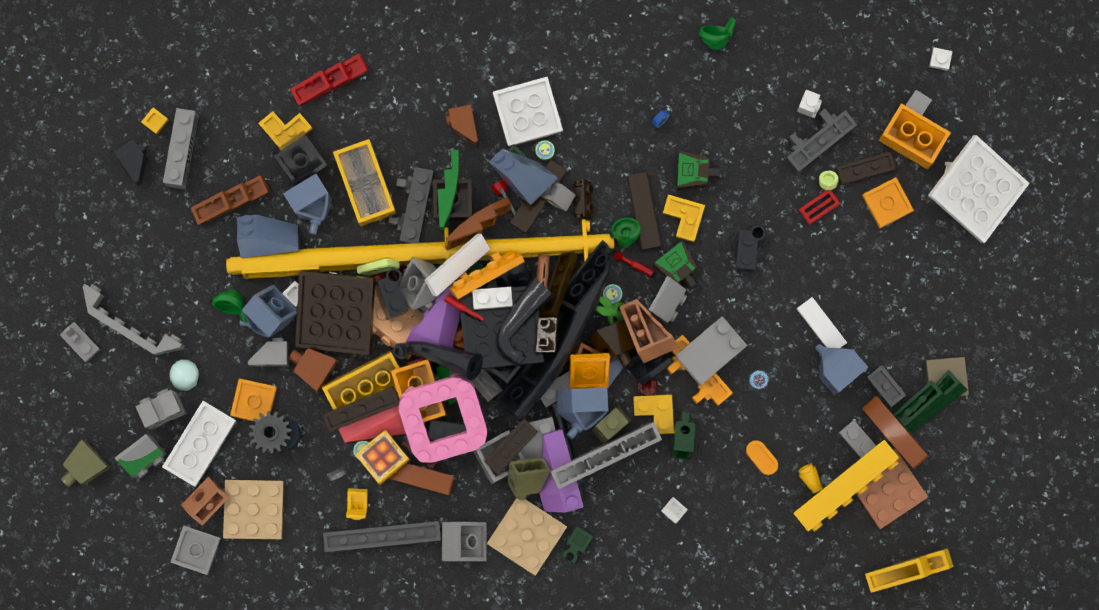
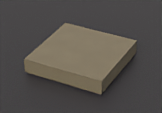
(938, 367)

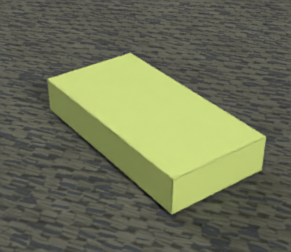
(377, 267)

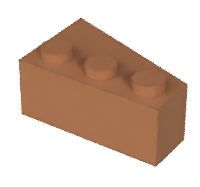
(646, 332)

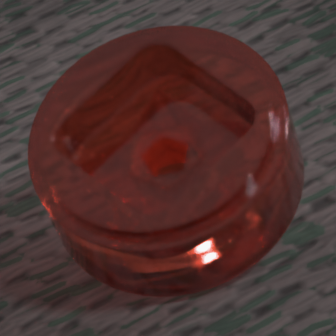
(649, 387)

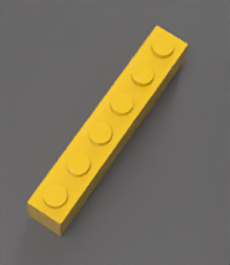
(846, 485)

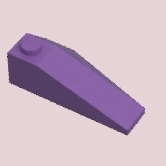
(439, 323)
(556, 454)

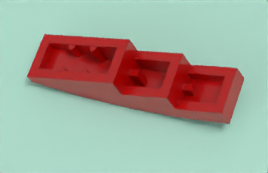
(329, 80)

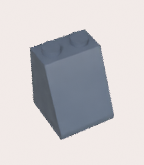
(522, 175)

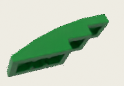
(447, 196)

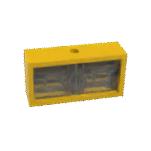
(364, 182)

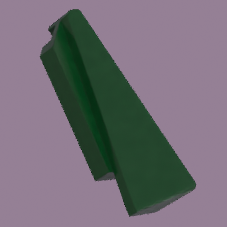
(929, 402)

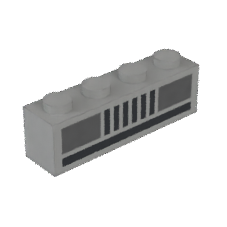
(180, 148)

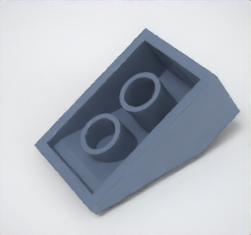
(265, 236)

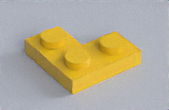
(283, 133)
(688, 212)
(660, 407)

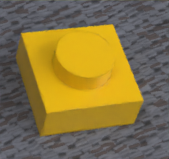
(155, 121)

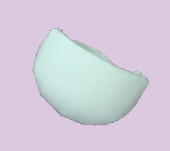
(184, 375)

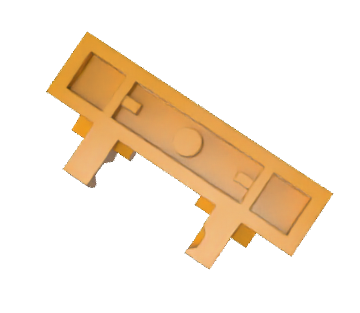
(493, 269)
(711, 388)

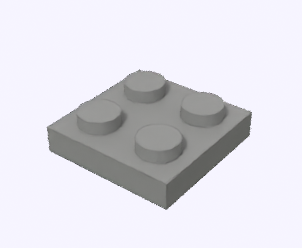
(195, 550)

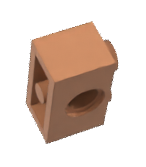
(205, 501)

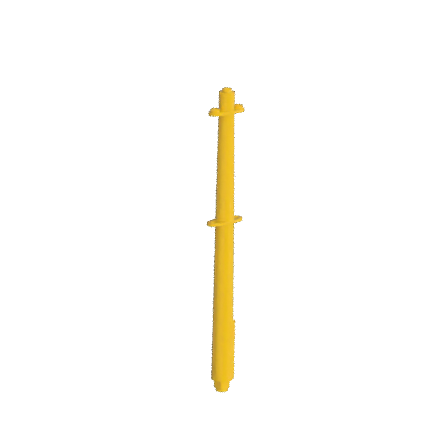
(350, 257)

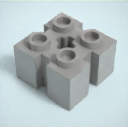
(161, 409)

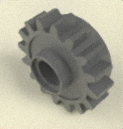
(261, 427)

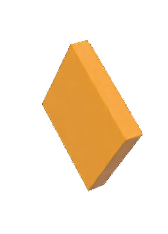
(887, 202)
(589, 371)
(252, 399)

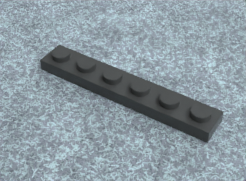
(382, 536)

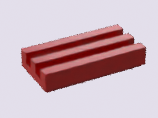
(806, 215)

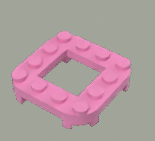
(433, 393)

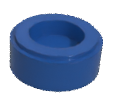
(660, 118)

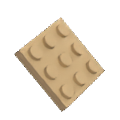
(253, 509)
(527, 535)

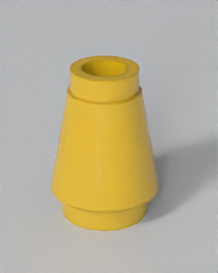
(810, 477)

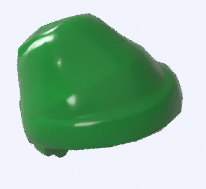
(716, 36)
(626, 231)
(230, 302)

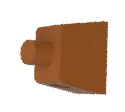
(313, 367)

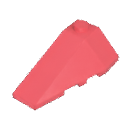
(374, 425)

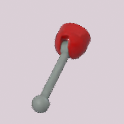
(501, 188)

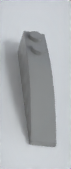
(606, 454)

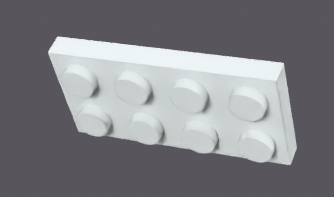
(199, 443)

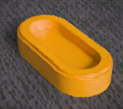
(762, 457)

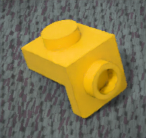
(357, 503)

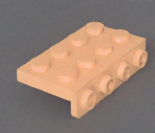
(395, 329)

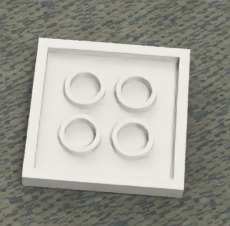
(527, 111)

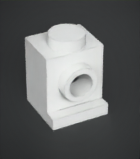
(809, 104)

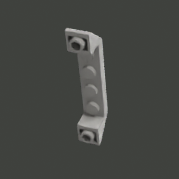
(93, 299)

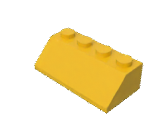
(362, 381)

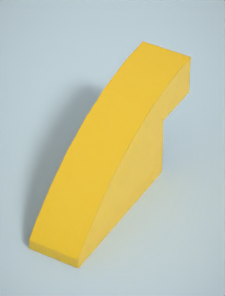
(909, 570)

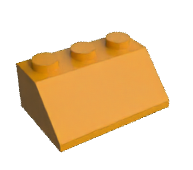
(914, 136)
(417, 375)

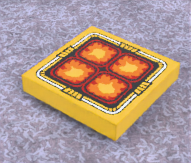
(382, 457)

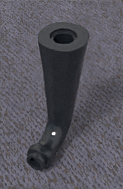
(526, 305)
(461, 362)

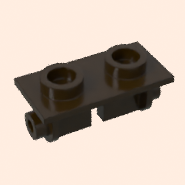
(584, 207)

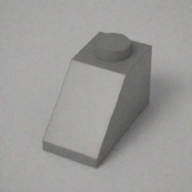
(272, 354)

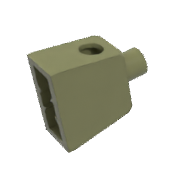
(611, 425)
(83, 465)
(527, 476)

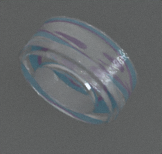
(758, 379)
(336, 474)

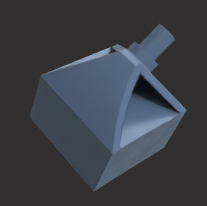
(310, 201)
(268, 312)
(839, 367)
(582, 407)

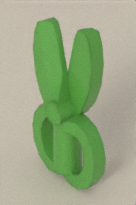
(610, 310)

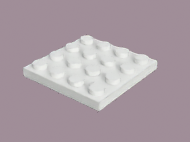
(978, 189)

